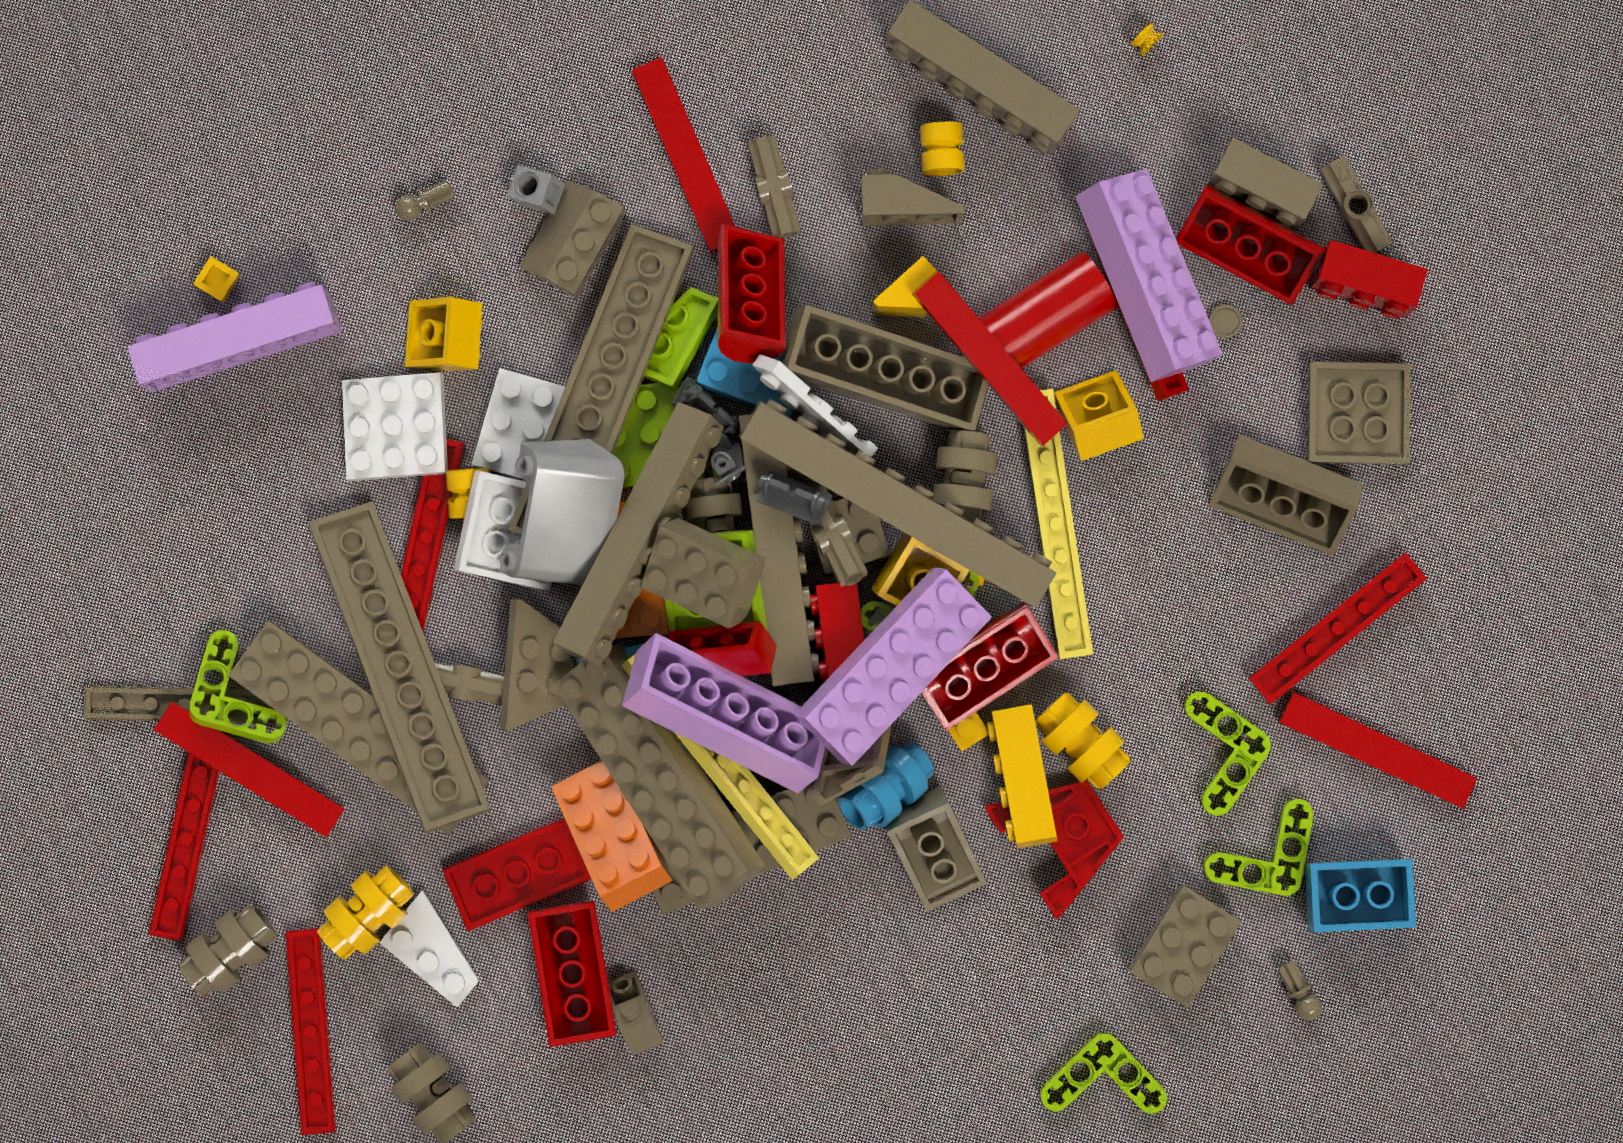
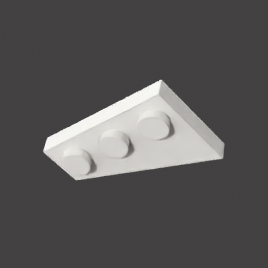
(430, 951)

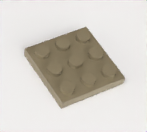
(1359, 413)

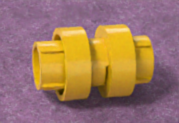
(1095, 754)
(355, 922)

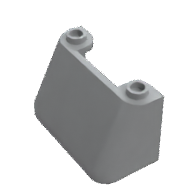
(567, 510)

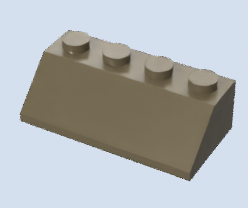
(1286, 495)

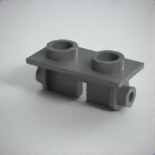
(696, 397)
(727, 460)
(793, 497)

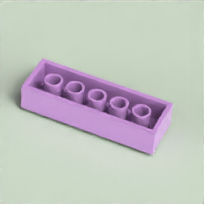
(1148, 274)
(234, 337)
(893, 666)
(722, 713)

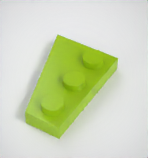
(681, 337)

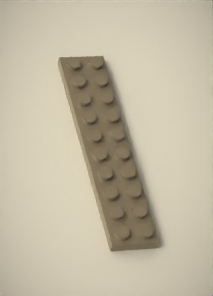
(618, 344)
(399, 667)

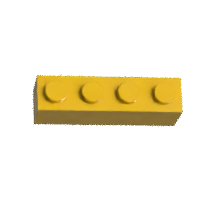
(1023, 775)

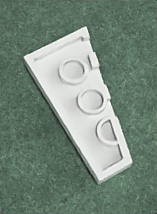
(810, 406)

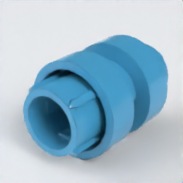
(880, 798)

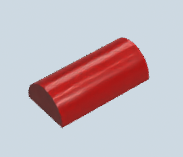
(1249, 244)
(750, 294)
(1051, 310)
(989, 666)
(571, 973)

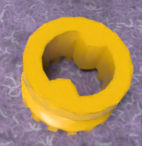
(1146, 39)

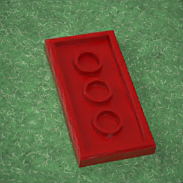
(516, 874)

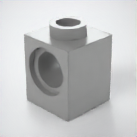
(546, 195)

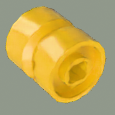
(942, 146)
(460, 483)

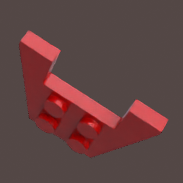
(1084, 839)

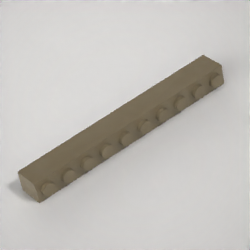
(897, 503)

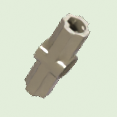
(1346, 186)
(774, 187)
(836, 542)
(471, 683)

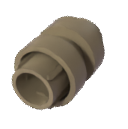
(965, 467)
(713, 505)
(215, 960)
(440, 1105)

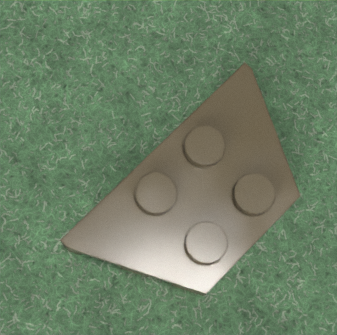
(531, 667)
(838, 778)

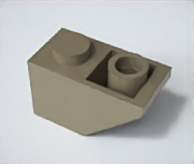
(634, 1013)

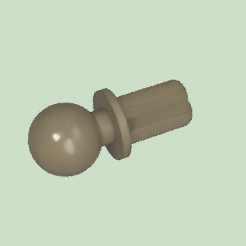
(410, 207)
(1307, 1005)

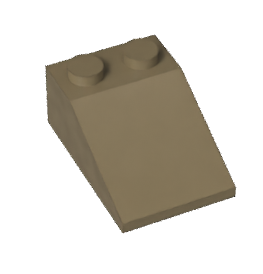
(899, 202)
(935, 850)

